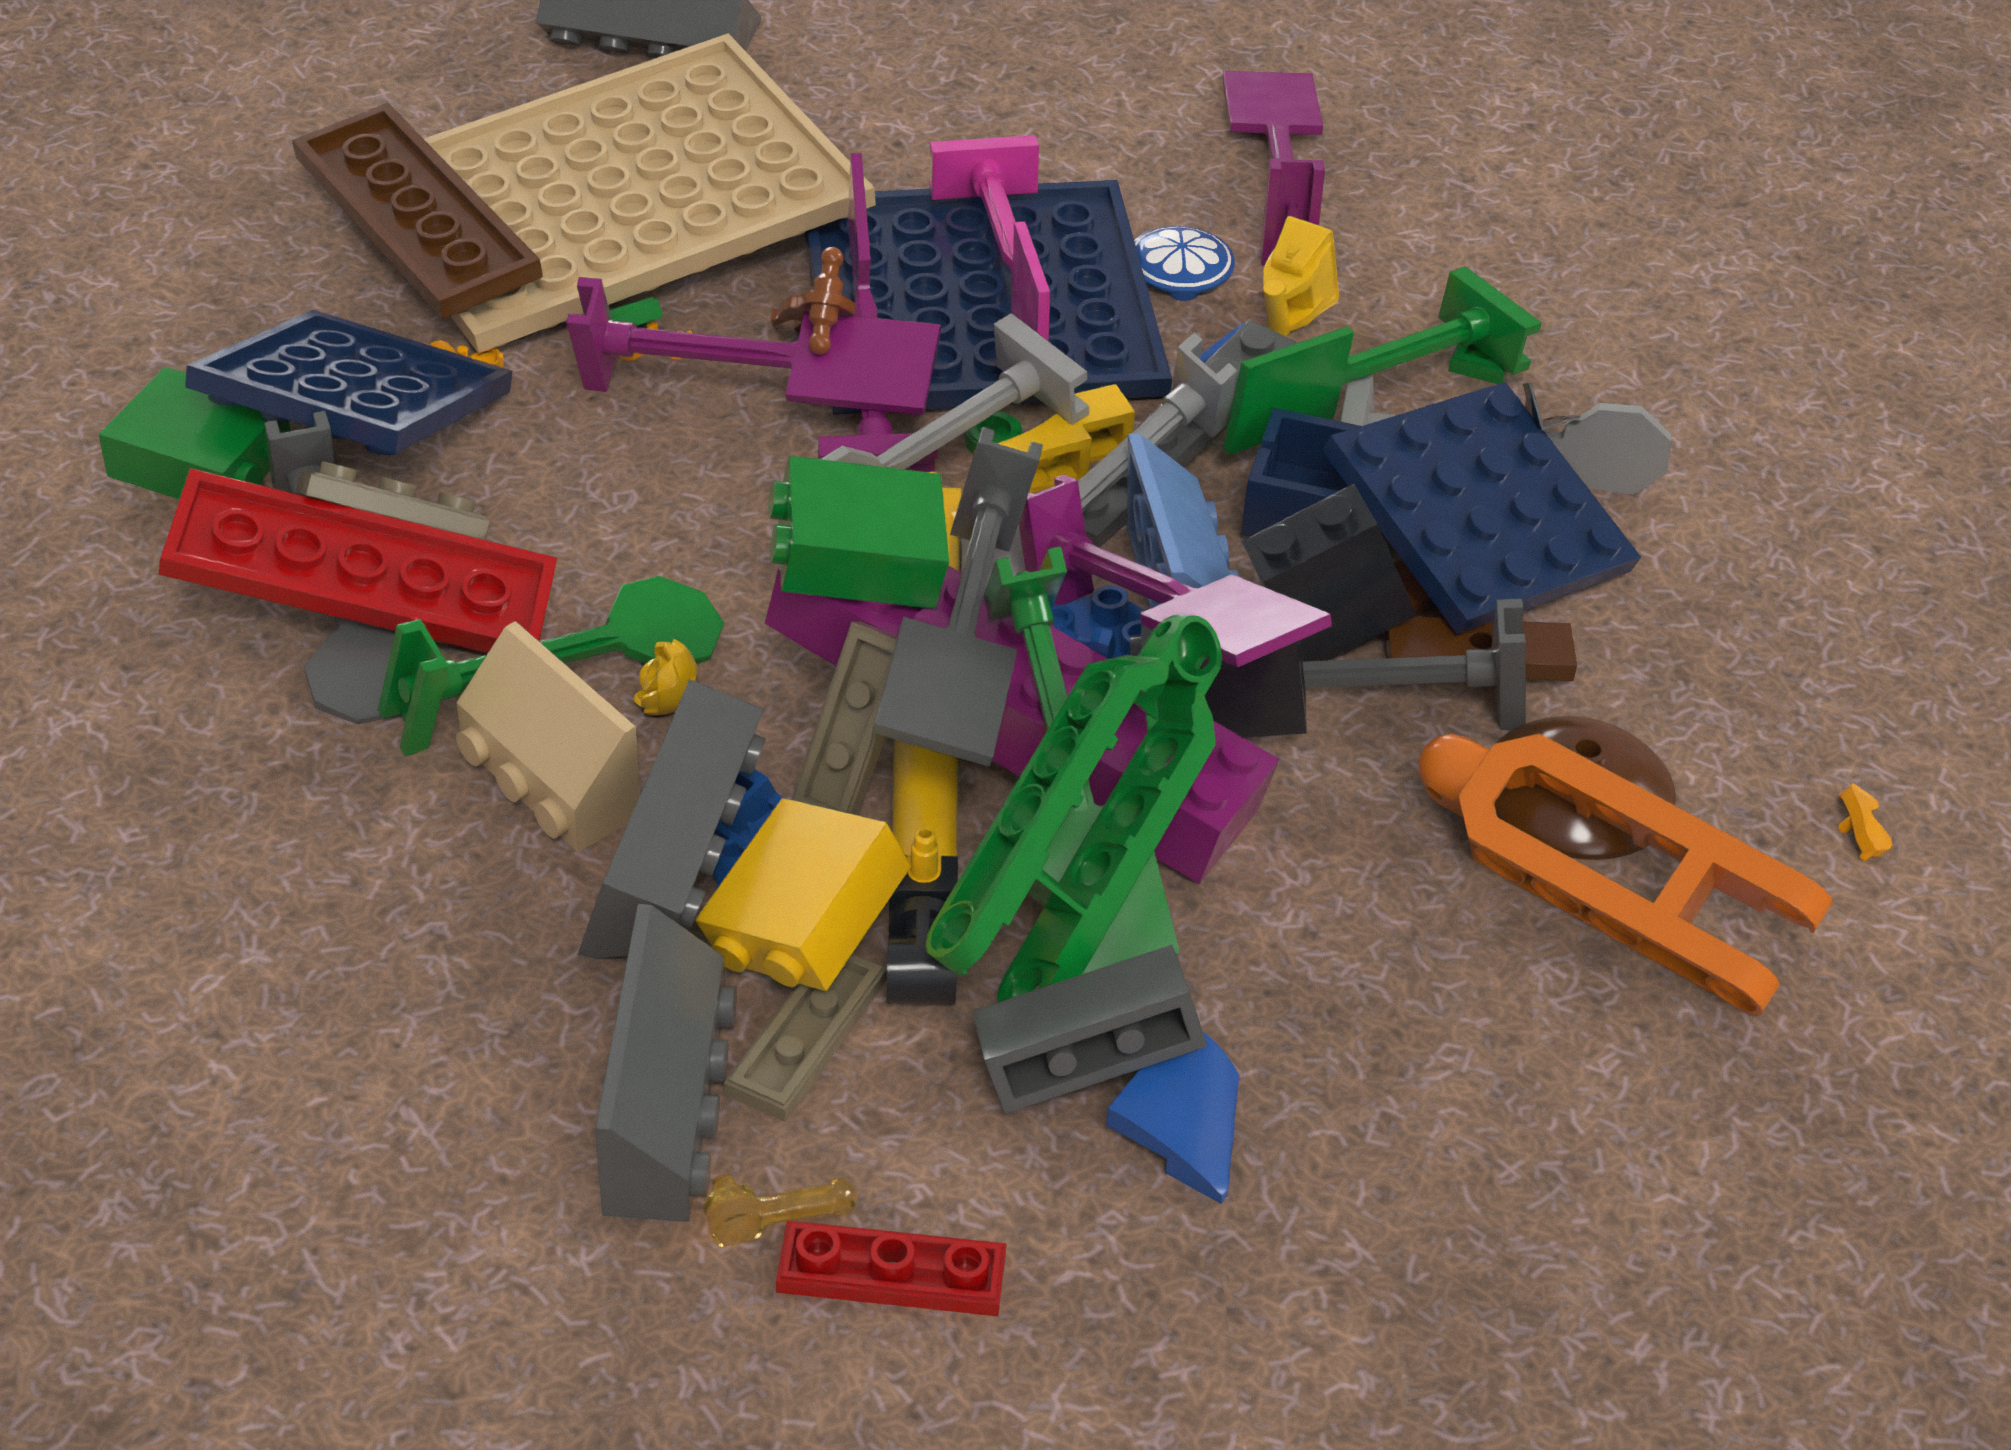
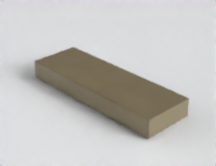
(843, 744)
(803, 1039)

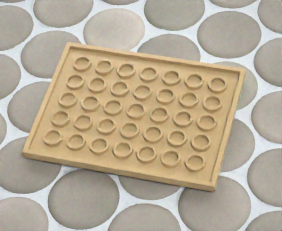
(644, 180)

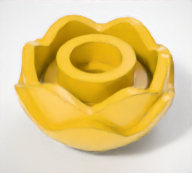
(665, 678)

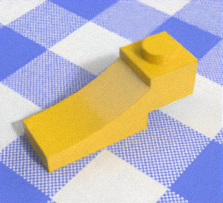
(1073, 447)

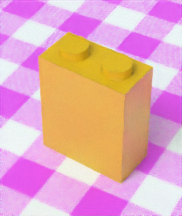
(803, 894)

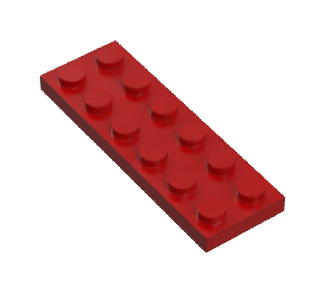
(353, 562)

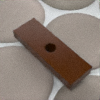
(1548, 644)

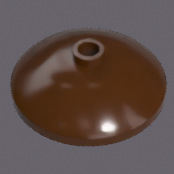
(1556, 819)

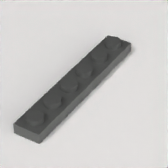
(1109, 511)

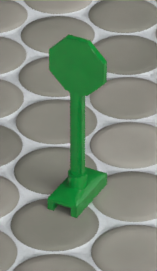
(639, 618)

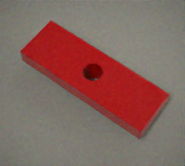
(927, 1274)

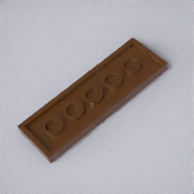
(417, 210)

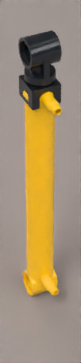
(927, 833)

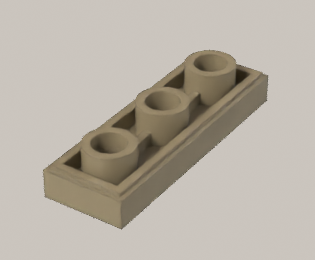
(393, 499)

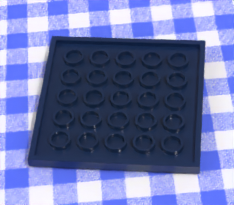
(946, 269)

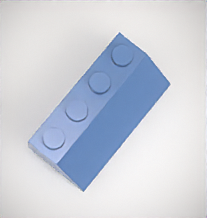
(1170, 520)

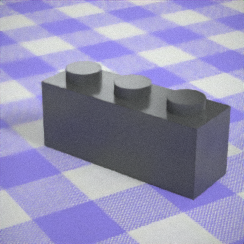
(1088, 1029)

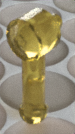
(740, 1216)

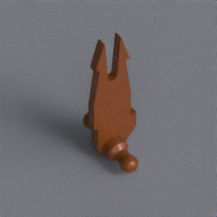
(822, 302)

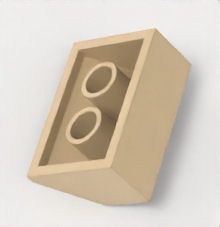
(549, 740)

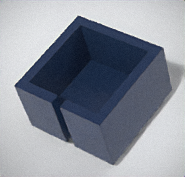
(1290, 469)

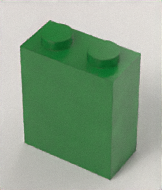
(179, 429)
(859, 532)

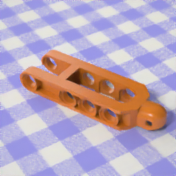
(1471, 778)

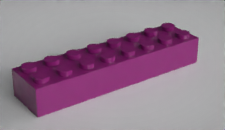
(1213, 810)

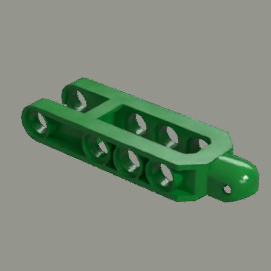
(1011, 856)

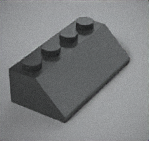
(648, 24)
(676, 818)
(662, 1073)

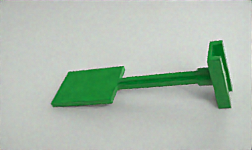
(1312, 372)
(1028, 597)

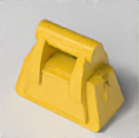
(1300, 276)

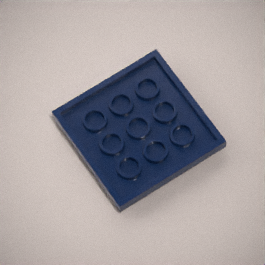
(365, 380)
(1481, 505)

